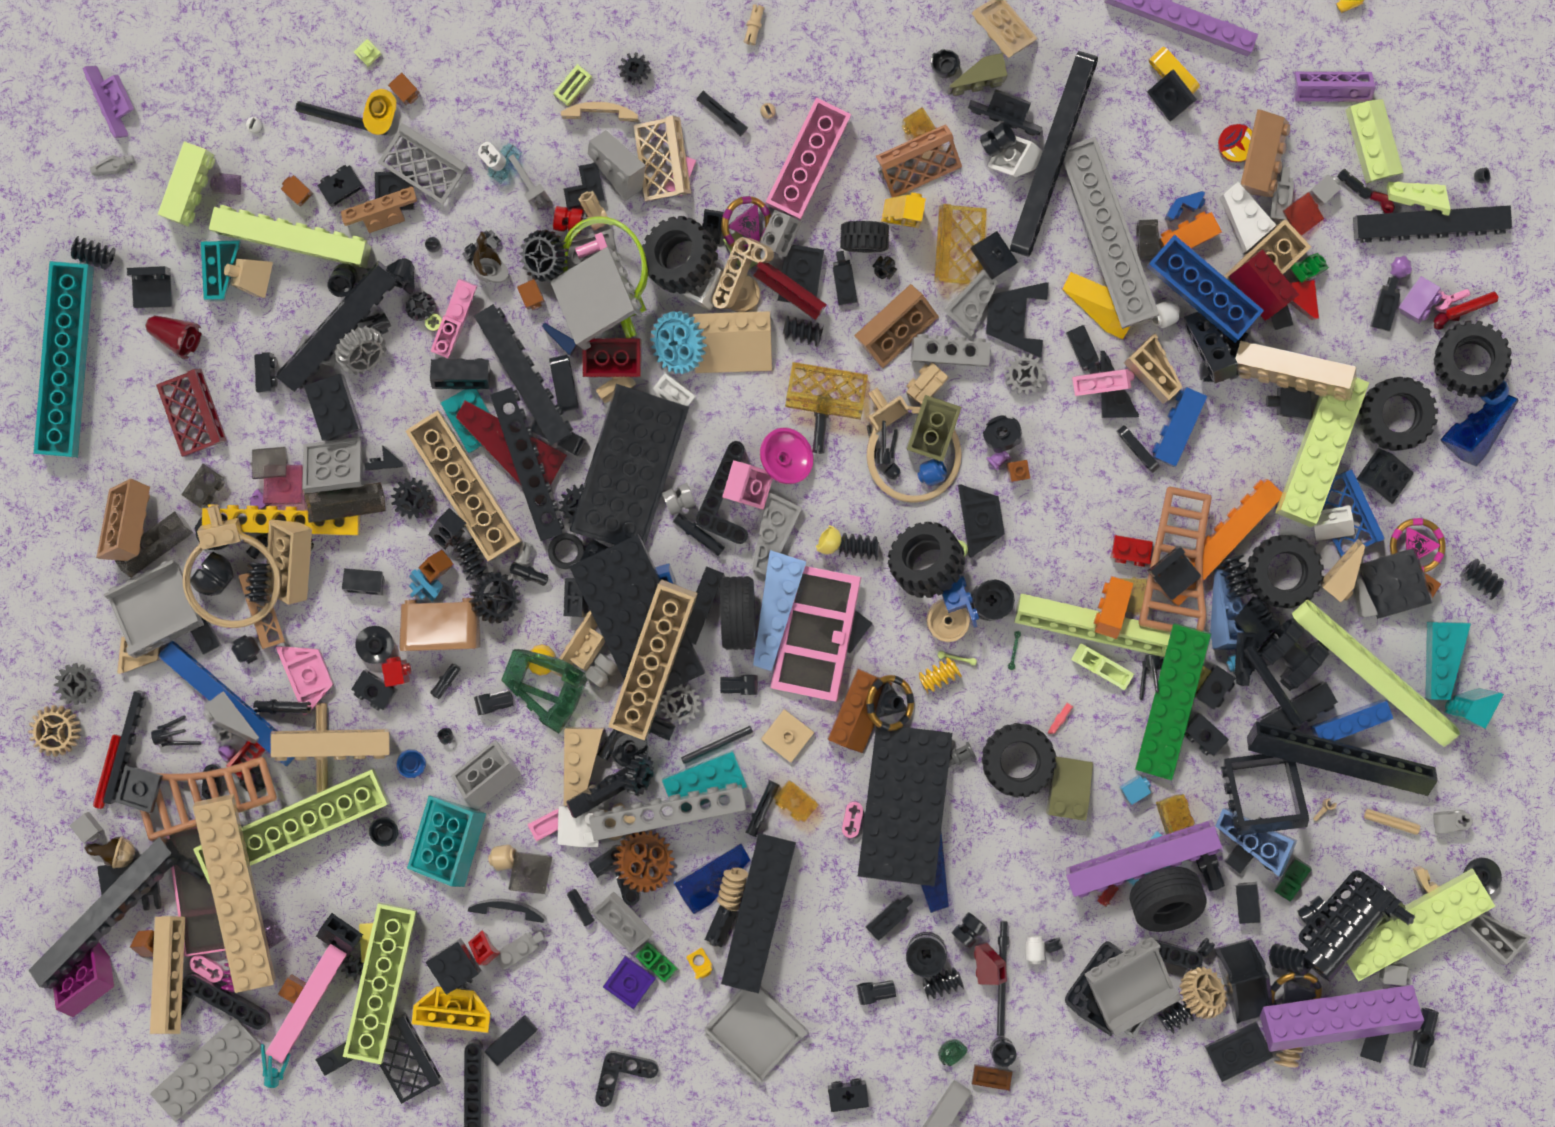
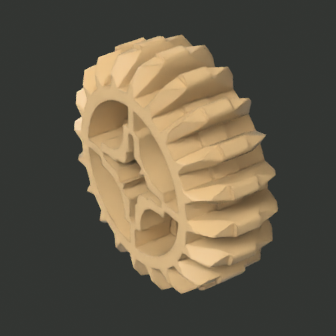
(43, 716)
(1203, 993)

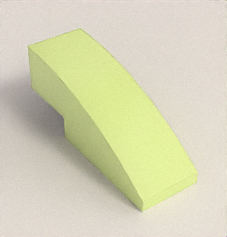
(1102, 666)

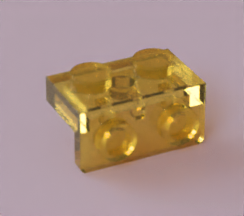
(1175, 813)

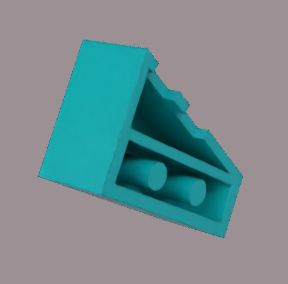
(214, 258)

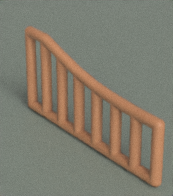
(1197, 554)
(209, 776)

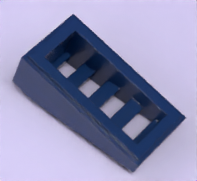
(564, 341)

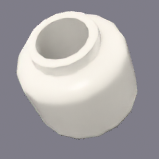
(1168, 314)

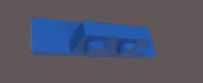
(957, 599)

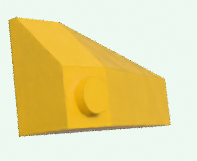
(1095, 302)

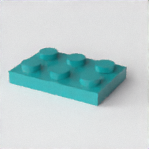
(452, 406)

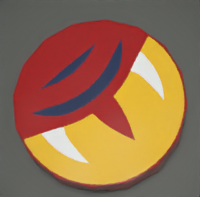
(1234, 142)

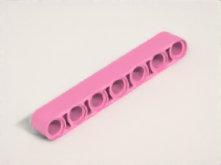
(306, 1003)

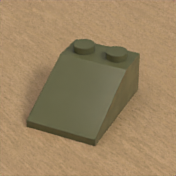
(933, 428)
(1070, 789)

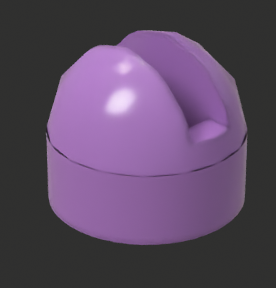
(226, 753)

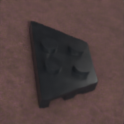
(981, 518)

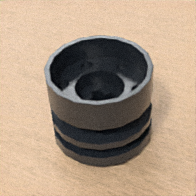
(999, 592)
(930, 964)

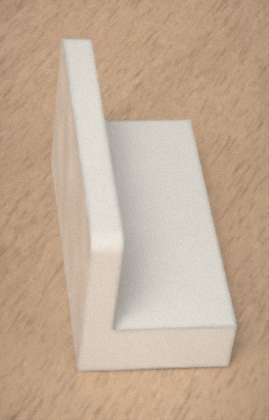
(1334, 523)

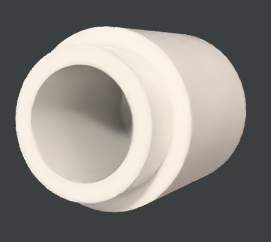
(1035, 949)

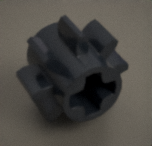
(884, 267)
(359, 966)

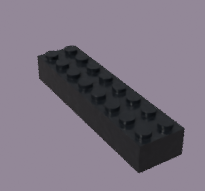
(758, 913)

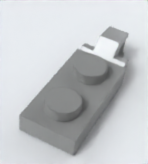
(1283, 196)
(519, 949)

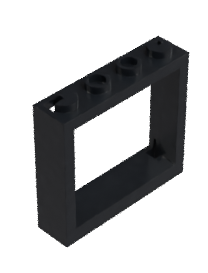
(1271, 824)

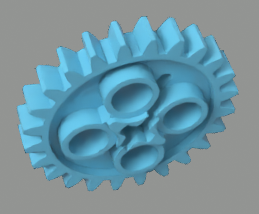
(678, 342)

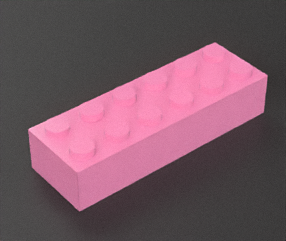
(808, 159)

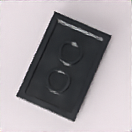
(803, 267)
(1238, 1051)

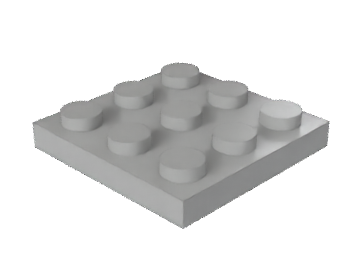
(332, 465)

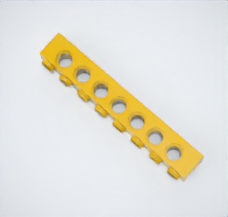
(350, 527)

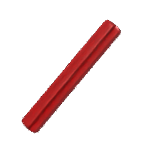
(106, 772)

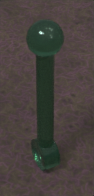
(1011, 666)

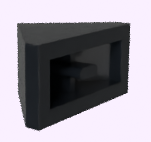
(712, 223)

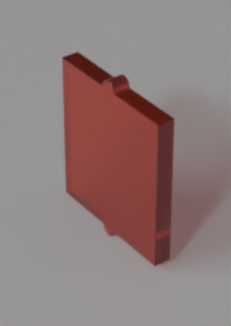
(1303, 214)

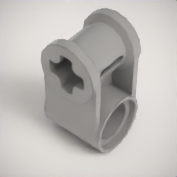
(1449, 821)

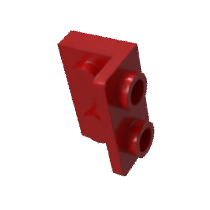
(1131, 549)

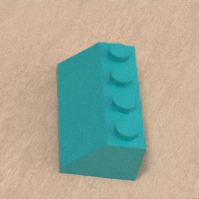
(1474, 706)

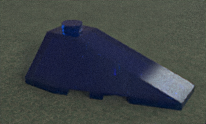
(1476, 435)
(703, 884)

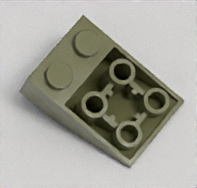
(986, 72)

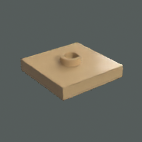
(787, 735)

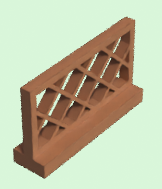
(915, 149)

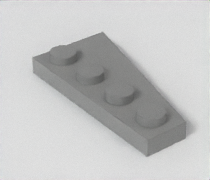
(775, 529)

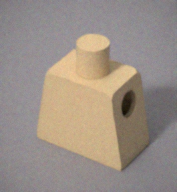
(250, 276)

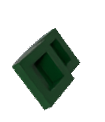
(1292, 879)

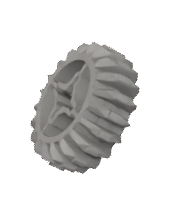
(360, 350)

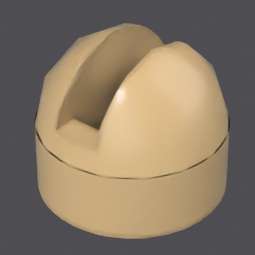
(763, 111)

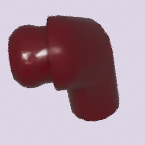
(1386, 205)
(1441, 319)

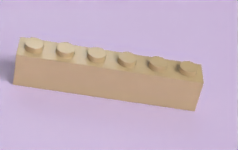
(167, 975)

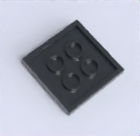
(1396, 583)

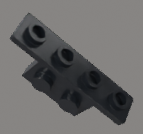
(1007, 109)
(597, 793)

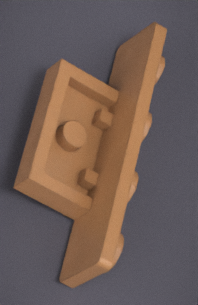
(381, 211)

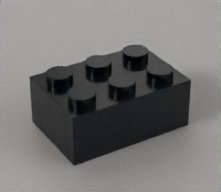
(332, 407)

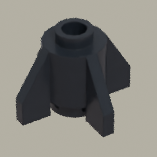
(404, 273)

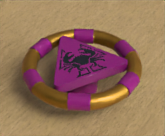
(747, 223)

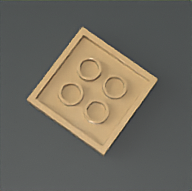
(1004, 26)

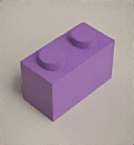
(1420, 300)

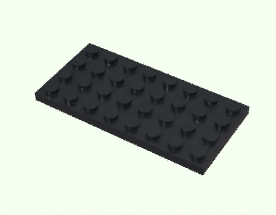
(629, 466)
(619, 594)
(905, 805)

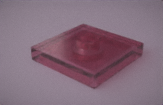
(285, 489)

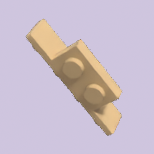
(583, 645)

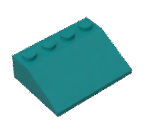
(446, 841)

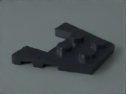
(1007, 317)

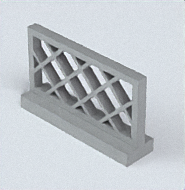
(431, 149)
(537, 195)

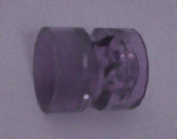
(273, 935)

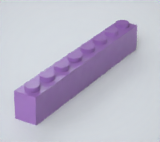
(1191, 23)

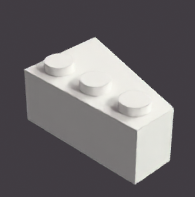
(1246, 216)

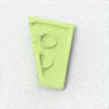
(1427, 195)

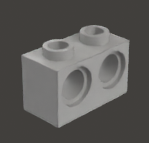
(780, 232)

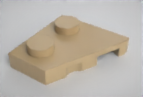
(129, 663)

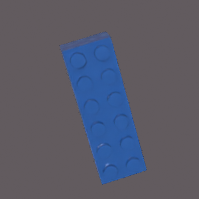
(1204, 288)

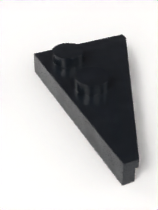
(1115, 403)

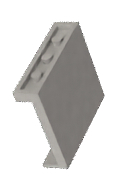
(595, 296)
(153, 609)
(1132, 986)
(755, 1031)

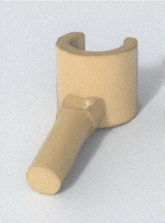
(1325, 807)

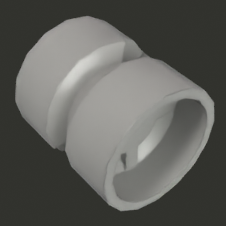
(679, 499)
(602, 671)

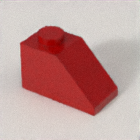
(1306, 300)

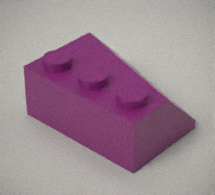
(85, 982)

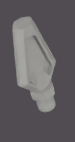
(111, 165)

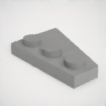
(970, 303)

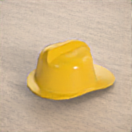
(379, 111)

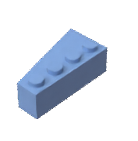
(1269, 848)

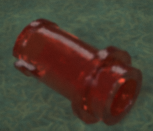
(1107, 895)

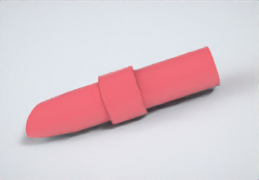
(1060, 718)

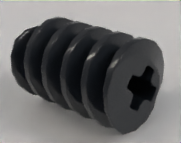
(92, 254)
(802, 331)
(859, 546)
(470, 559)
(1235, 576)
(1483, 577)
(257, 582)
(1288, 959)
(942, 983)
(1176, 1016)

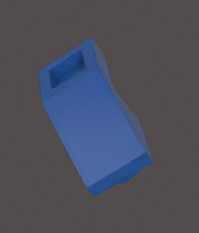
(1190, 202)

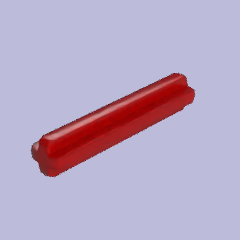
(1472, 305)

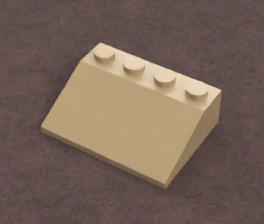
(735, 342)

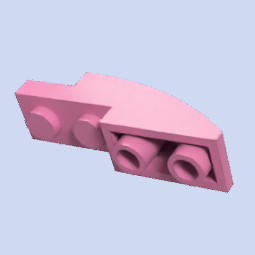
(454, 318)

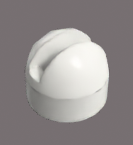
(257, 125)

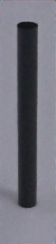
(717, 744)

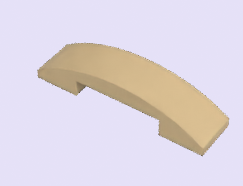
(575, 111)

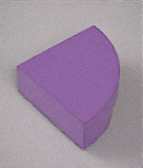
(257, 500)

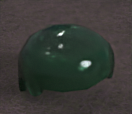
(952, 1051)

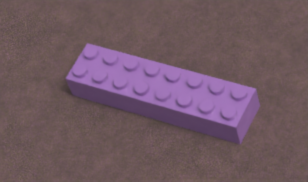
(1143, 858)
(1341, 1018)

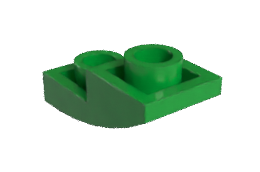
(1309, 267)
(657, 962)

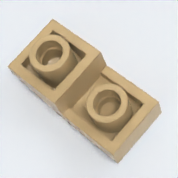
(1423, 878)

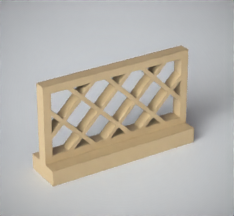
(676, 153)

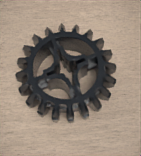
(538, 264)
(493, 605)

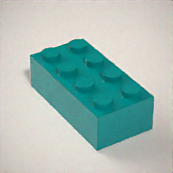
(710, 773)

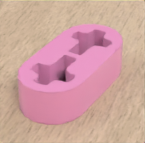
(847, 818)
(210, 964)

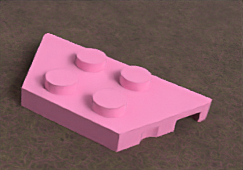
(306, 673)

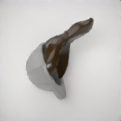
(487, 263)

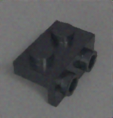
(265, 372)

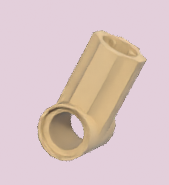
(592, 208)
(607, 389)

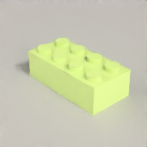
(186, 184)

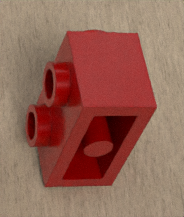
(396, 671)

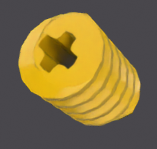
(939, 674)

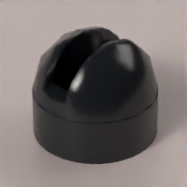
(1482, 175)
(431, 248)
(892, 471)
(442, 733)

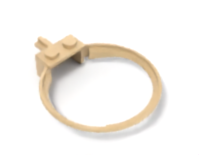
(891, 412)
(220, 534)

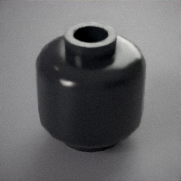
(245, 649)

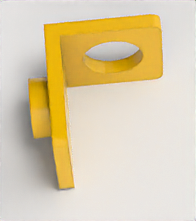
(703, 970)

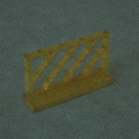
(944, 242)
(825, 403)

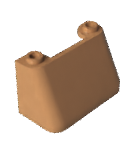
(439, 626)

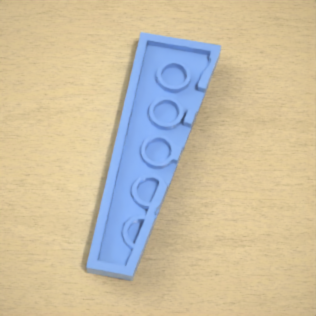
(779, 592)

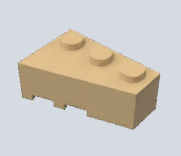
(1153, 369)

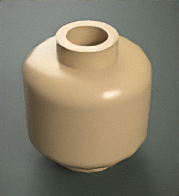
(502, 857)

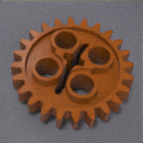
(659, 865)

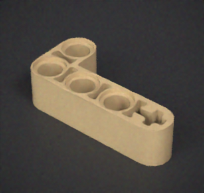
(739, 275)

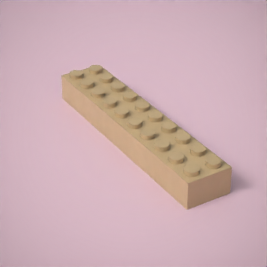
(234, 893)

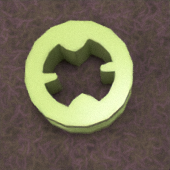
(430, 319)

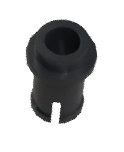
(252, 551)

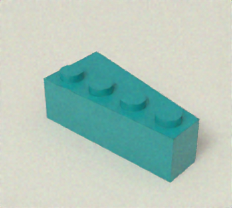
(1443, 657)

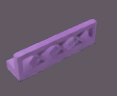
(1334, 89)

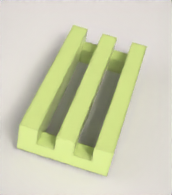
(571, 87)

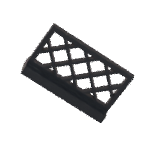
(420, 1055)

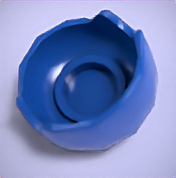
(1498, 395)
(411, 763)

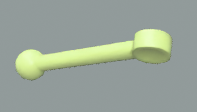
(941, 654)

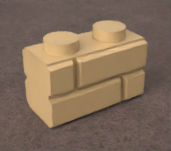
(927, 383)

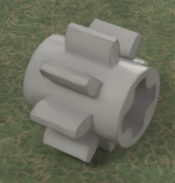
(221, 734)

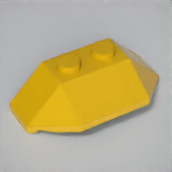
(457, 1010)

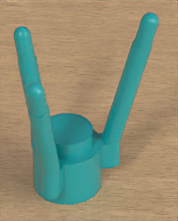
(271, 1075)

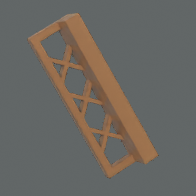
(259, 625)

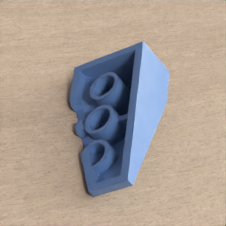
(1224, 611)

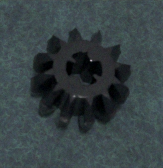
(627, 67)

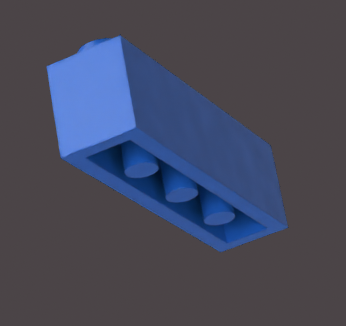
(1179, 426)
(1353, 721)

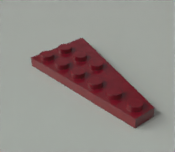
(488, 432)

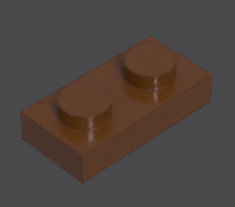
(991, 1077)

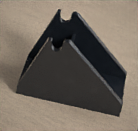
(1244, 979)

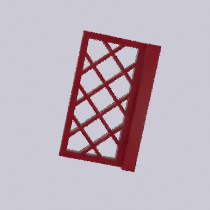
(789, 290)
(204, 403)

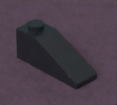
(332, 1059)

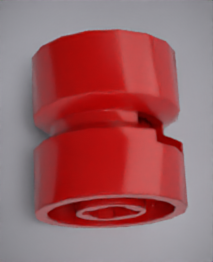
(574, 215)

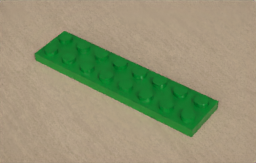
(1173, 702)

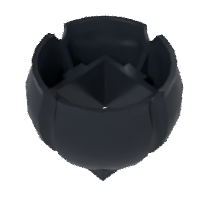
(213, 576)

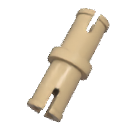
(754, 24)

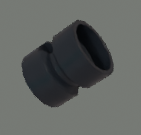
(999, 138)
(342, 280)
(1307, 912)
(969, 930)
(1003, 1051)

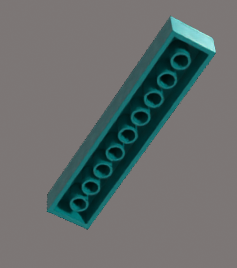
(63, 359)

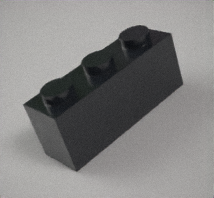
(460, 373)

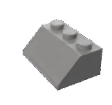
(485, 775)

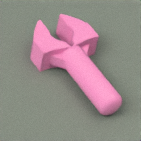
(1450, 299)

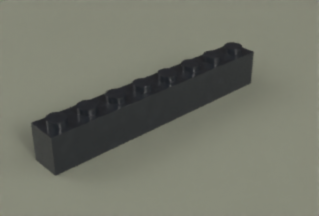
(1430, 223)
(340, 321)
(523, 375)

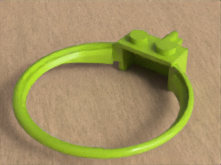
(626, 324)

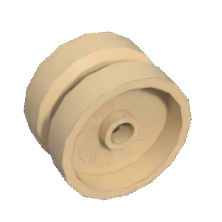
(947, 632)

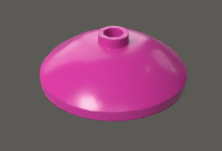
(793, 450)

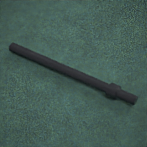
(1003, 941)

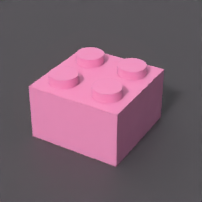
(747, 485)

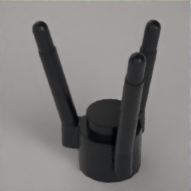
(380, 323)
(883, 455)
(1153, 663)
(162, 734)

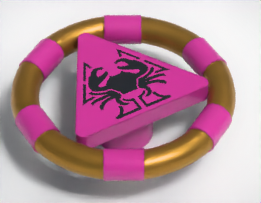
(1421, 543)

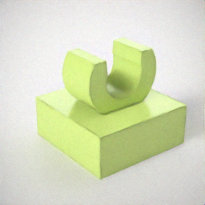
(367, 52)

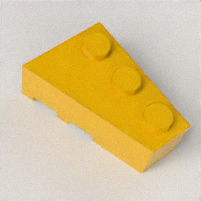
(904, 210)

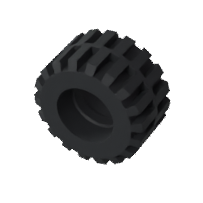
(864, 236)

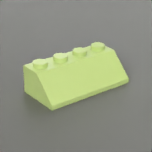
(1374, 140)

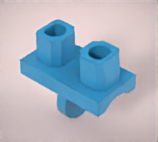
(430, 590)

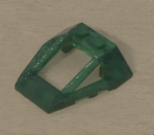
(571, 692)

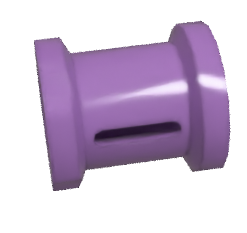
(998, 459)

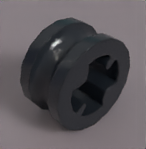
(1053, 945)
(1205, 947)

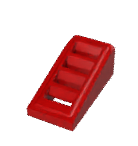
(236, 759)

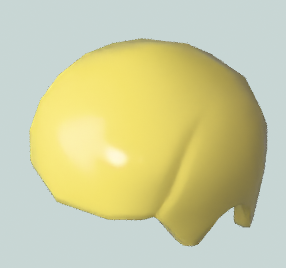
(829, 541)

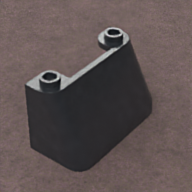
(1080, 996)

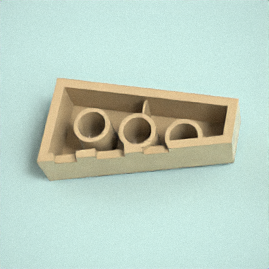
(580, 754)

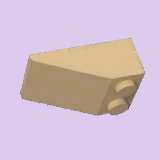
(1343, 575)

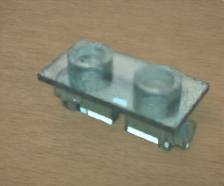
(507, 151)

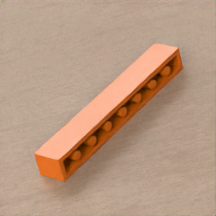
(1234, 528)

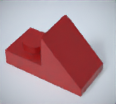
(483, 949)

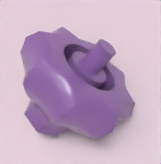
(1401, 267)

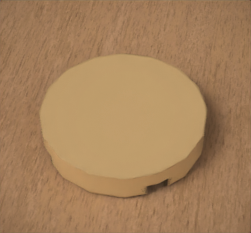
(748, 295)

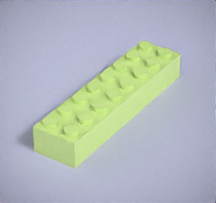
(290, 237)
(1320, 456)
(1434, 916)
(380, 983)

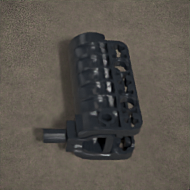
(1349, 924)

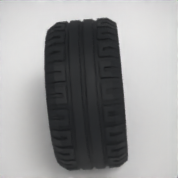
(737, 613)
(1167, 899)

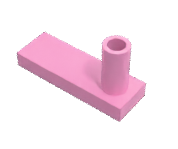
(592, 247)
(1102, 382)

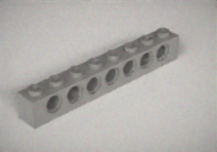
(602, 831)

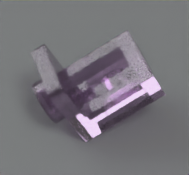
(226, 184)

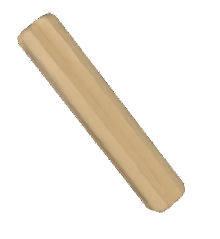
(1392, 821)

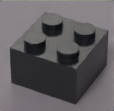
(453, 966)

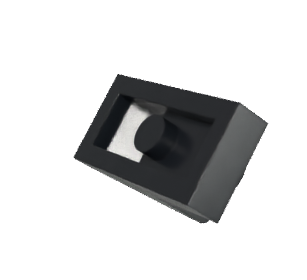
(389, 461)

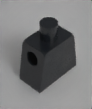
(1291, 403)

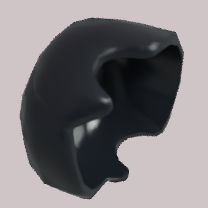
(945, 63)
(383, 831)

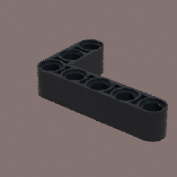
(713, 492)
(216, 1001)

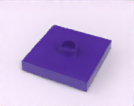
(629, 982)

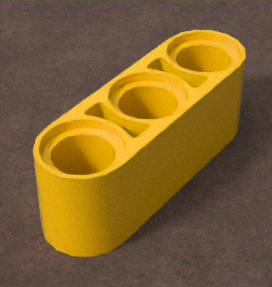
(1164, 62)

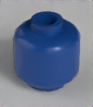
(932, 472)

